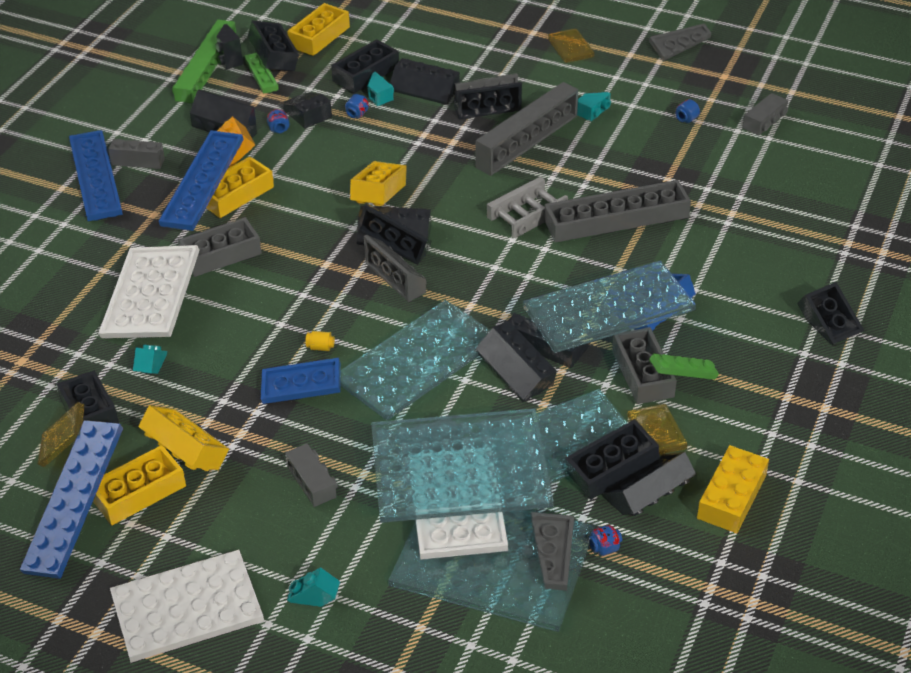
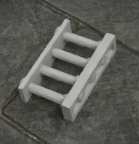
(518, 197)

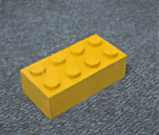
(319, 29)
(377, 183)
(240, 185)
(183, 438)
(138, 484)
(732, 489)

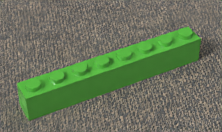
(200, 66)

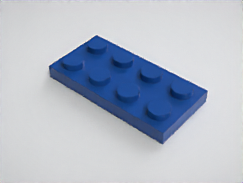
(300, 380)

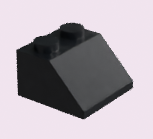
(229, 48)

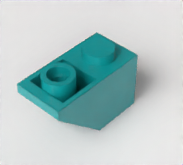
(380, 90)
(593, 104)
(149, 359)
(314, 589)

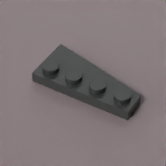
(677, 41)
(553, 543)

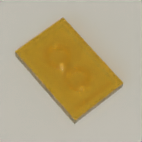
(570, 45)
(661, 427)
(61, 434)

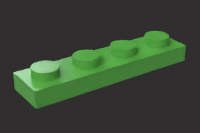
(261, 74)
(684, 366)

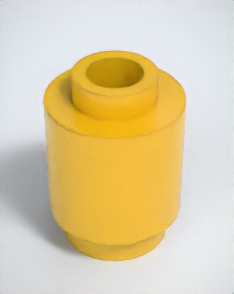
(320, 340)

